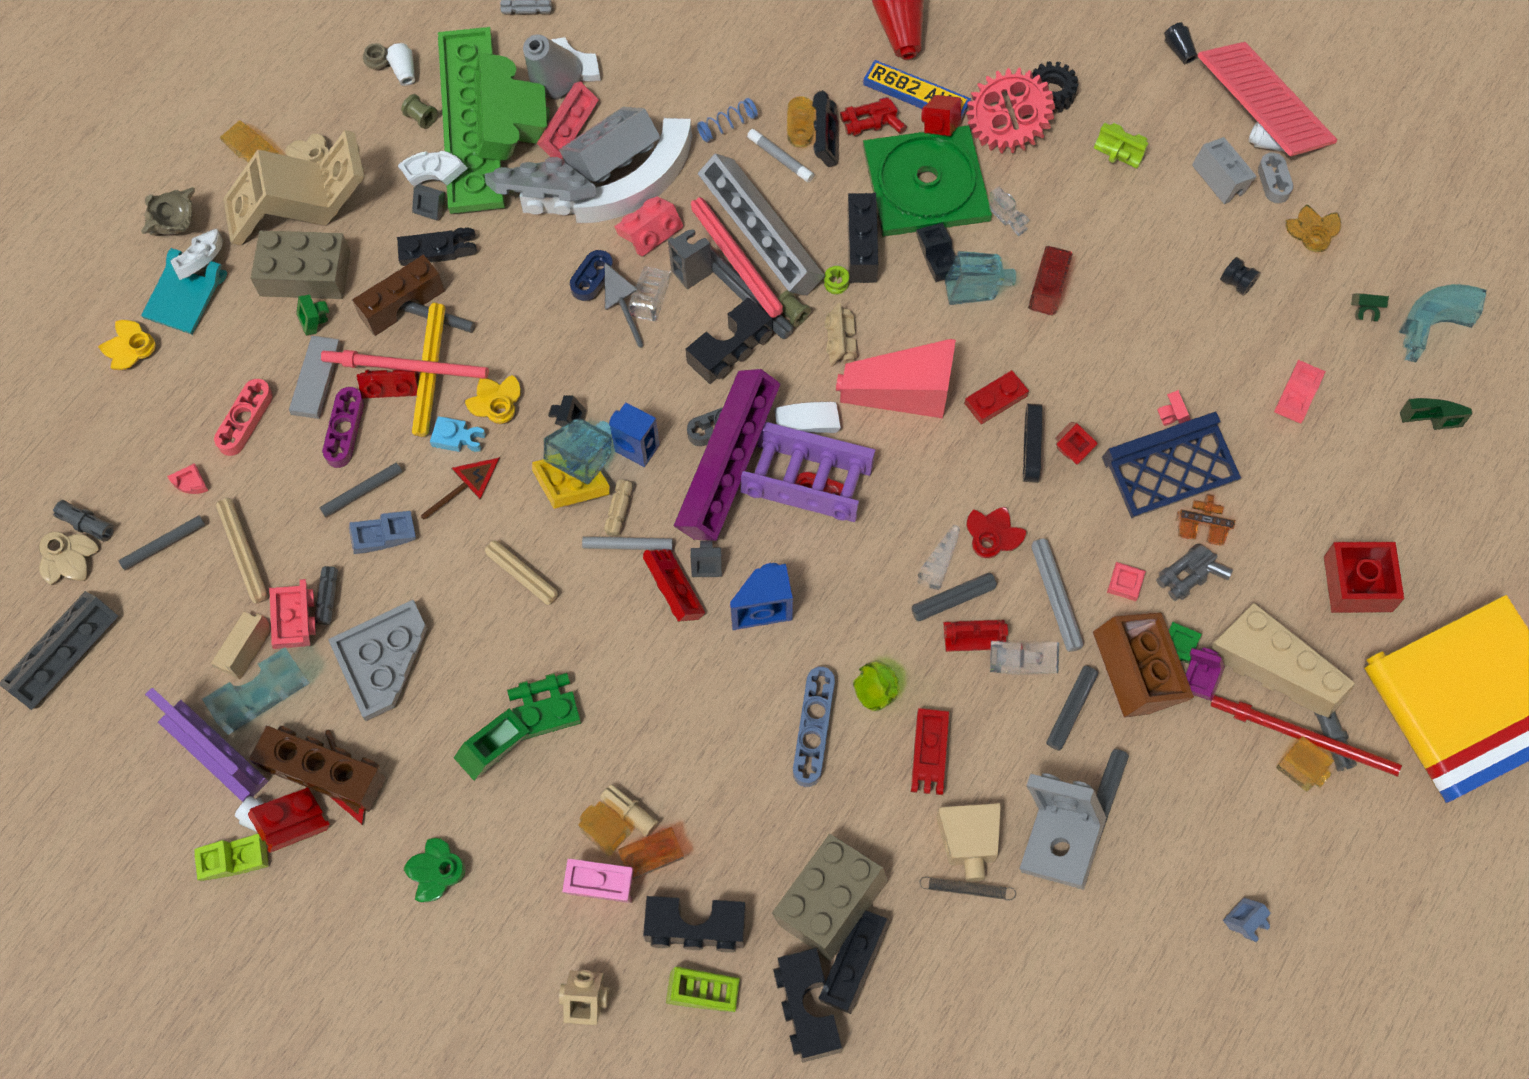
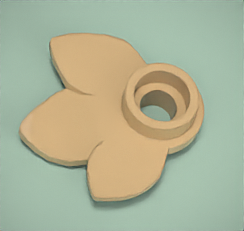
(312, 150)
(68, 559)

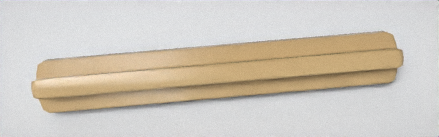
(242, 550)

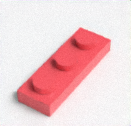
(568, 119)

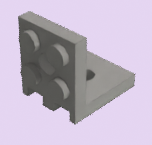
(1065, 815)

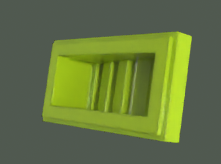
(686, 1000)

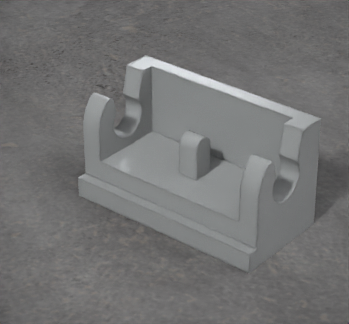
(1223, 169)

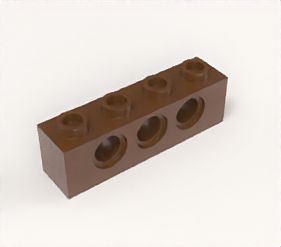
(358, 791)

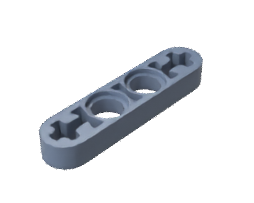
(813, 726)

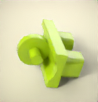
(1121, 145)

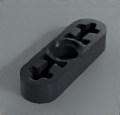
(1032, 443)

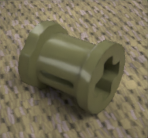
(419, 111)
(794, 309)

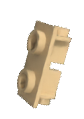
(839, 325)

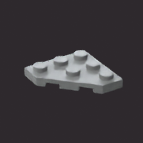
(542, 178)
(379, 657)

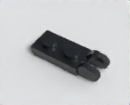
(826, 129)
(436, 246)

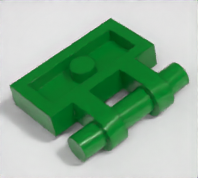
(547, 714)

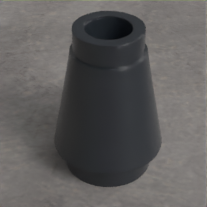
(1180, 41)

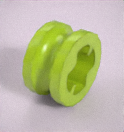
(836, 288)

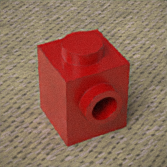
(942, 115)

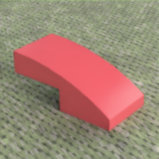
(1299, 391)

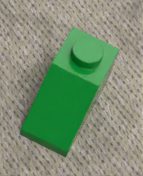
(490, 744)

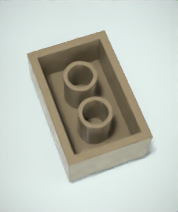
(300, 264)
(830, 896)

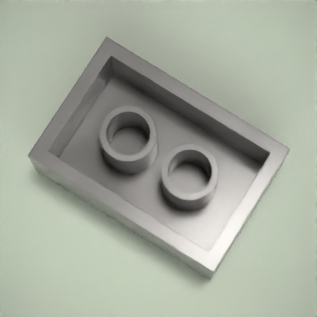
(611, 143)

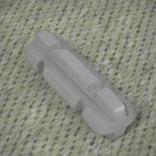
(525, 6)

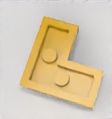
(565, 489)

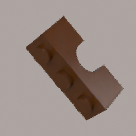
(381, 302)

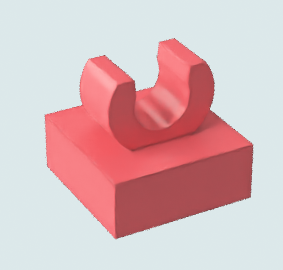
(1175, 411)

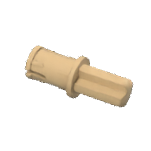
(629, 810)

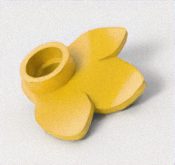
(125, 348)
(493, 397)

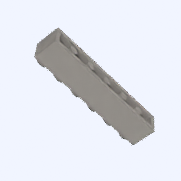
(761, 225)

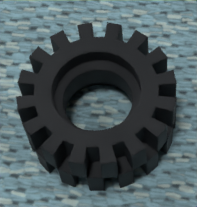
(1062, 78)

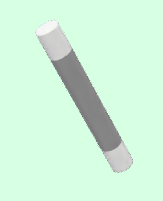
(780, 155)

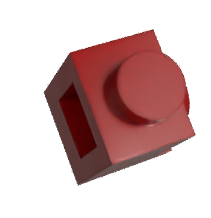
(1074, 442)

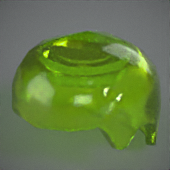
(876, 685)

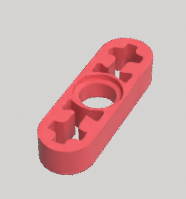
(243, 430)

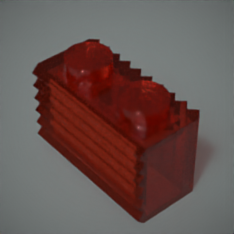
(1050, 280)

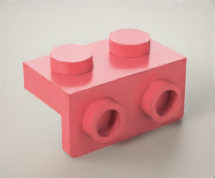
(650, 225)
(290, 616)

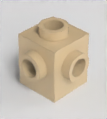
(583, 997)

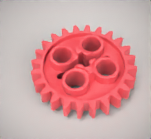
(1035, 102)

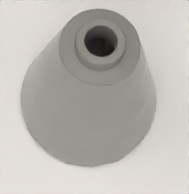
(551, 66)

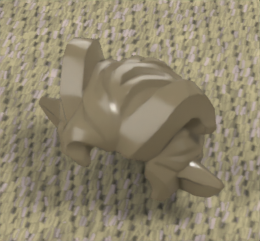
(168, 212)

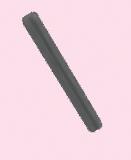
(739, 287)

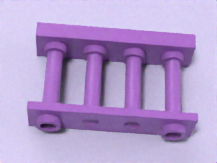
(814, 448)

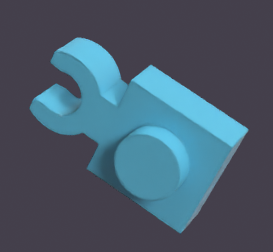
(453, 433)

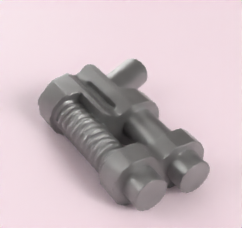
(1198, 564)

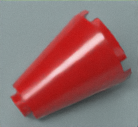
(902, 25)

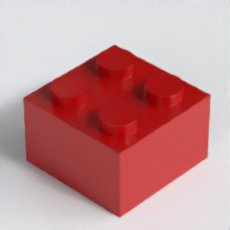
(1363, 577)

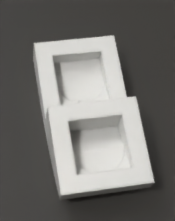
(809, 417)

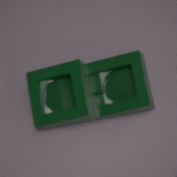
(1441, 412)

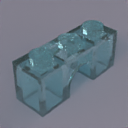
(238, 705)

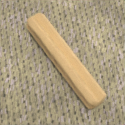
(521, 572)

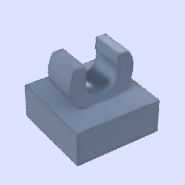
(1247, 918)

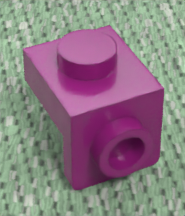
(1204, 672)

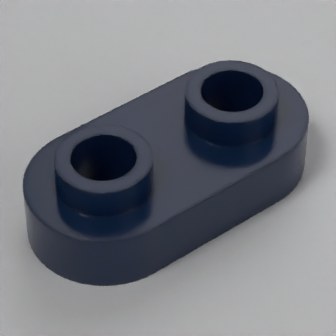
(589, 276)

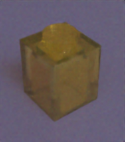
(1306, 765)
(603, 828)

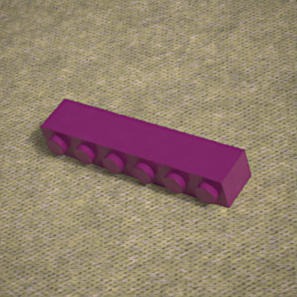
(727, 455)

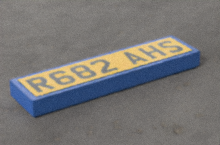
(907, 86)

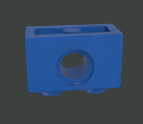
(634, 434)

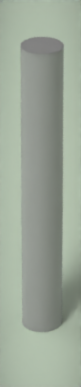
(627, 543)

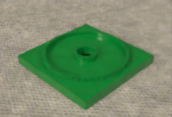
(908, 203)

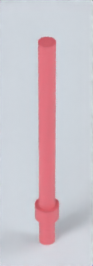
(352, 359)

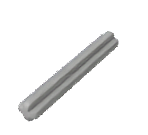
(1057, 595)

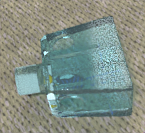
(976, 277)
(579, 449)

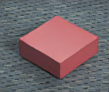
(1126, 581)

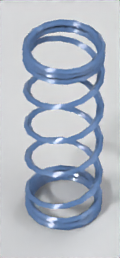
(704, 126)

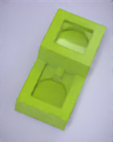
(230, 858)

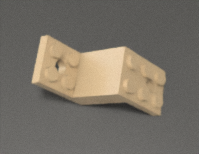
(293, 187)

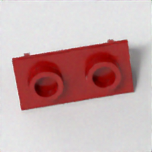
(388, 384)
(973, 634)

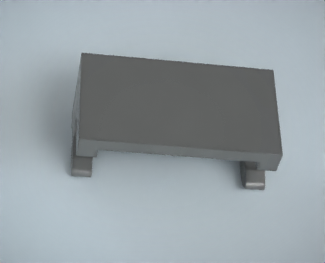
(689, 261)

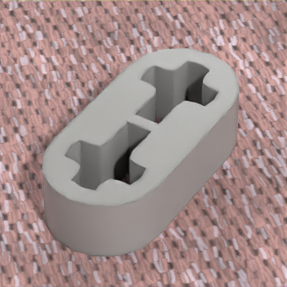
(1269, 178)

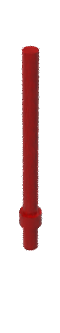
(1245, 712)

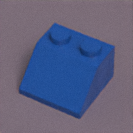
(763, 598)

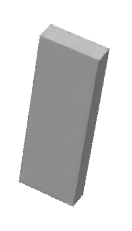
(314, 379)

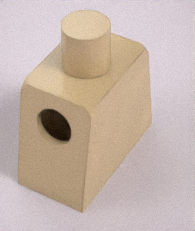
(970, 836)

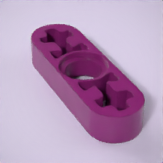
(347, 439)

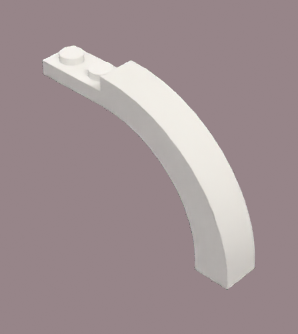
(631, 191)

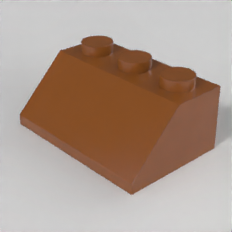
(1142, 663)

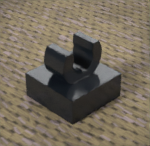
(568, 410)

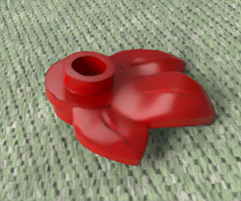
(993, 529)

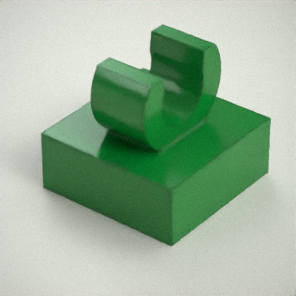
(311, 314)

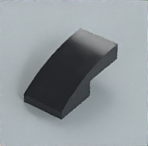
(937, 250)

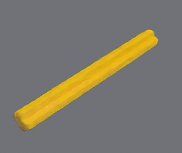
(427, 381)

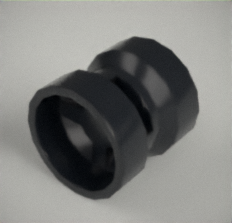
(1240, 276)

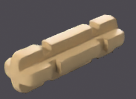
(618, 507)

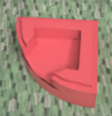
(188, 480)

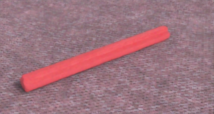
(737, 257)

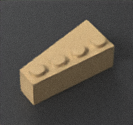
(1281, 661)

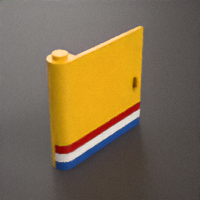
(1462, 697)

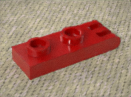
(673, 585)
(930, 750)

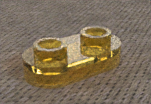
(798, 123)

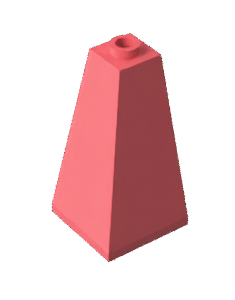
(901, 380)

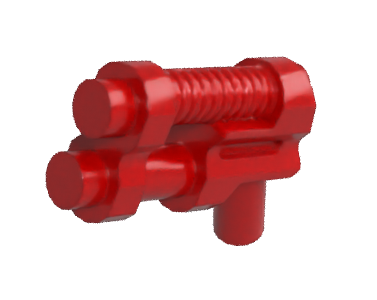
(879, 113)

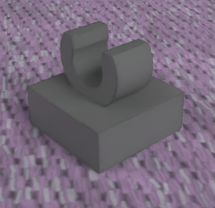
(428, 202)
(706, 560)

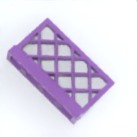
(209, 748)

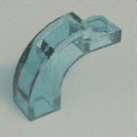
(1446, 303)

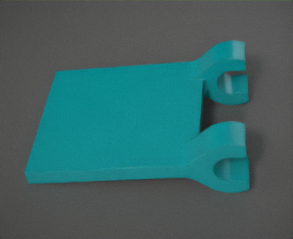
(182, 301)

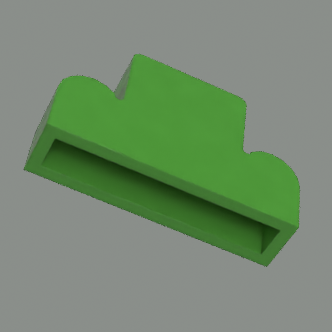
(506, 108)

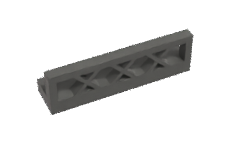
(58, 650)

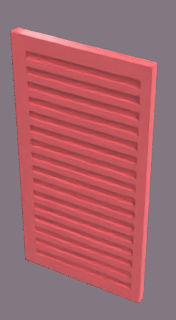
(1267, 98)

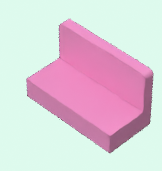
(598, 880)

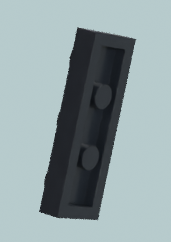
(854, 962)

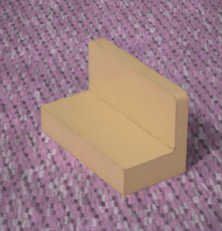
(242, 645)

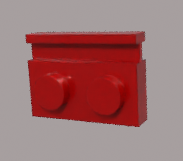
(288, 819)

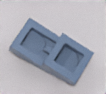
(383, 533)

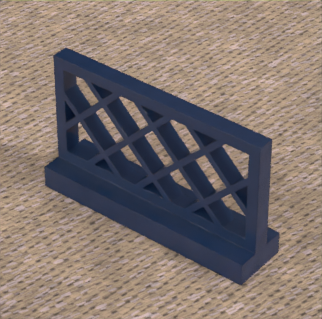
(1166, 440)

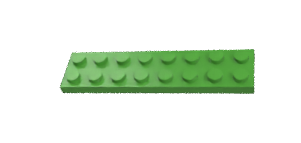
(457, 61)

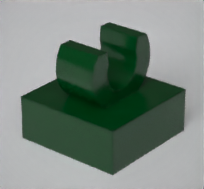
(1369, 302)

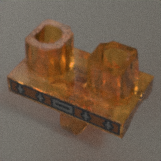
(1217, 526)
(651, 853)

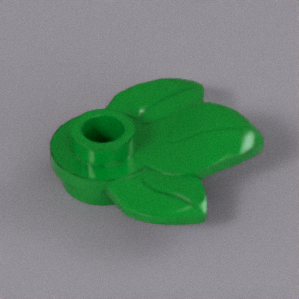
(430, 870)

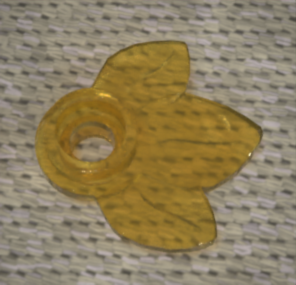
(1311, 226)

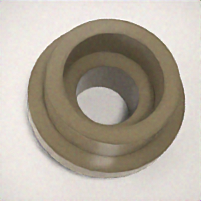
(375, 56)

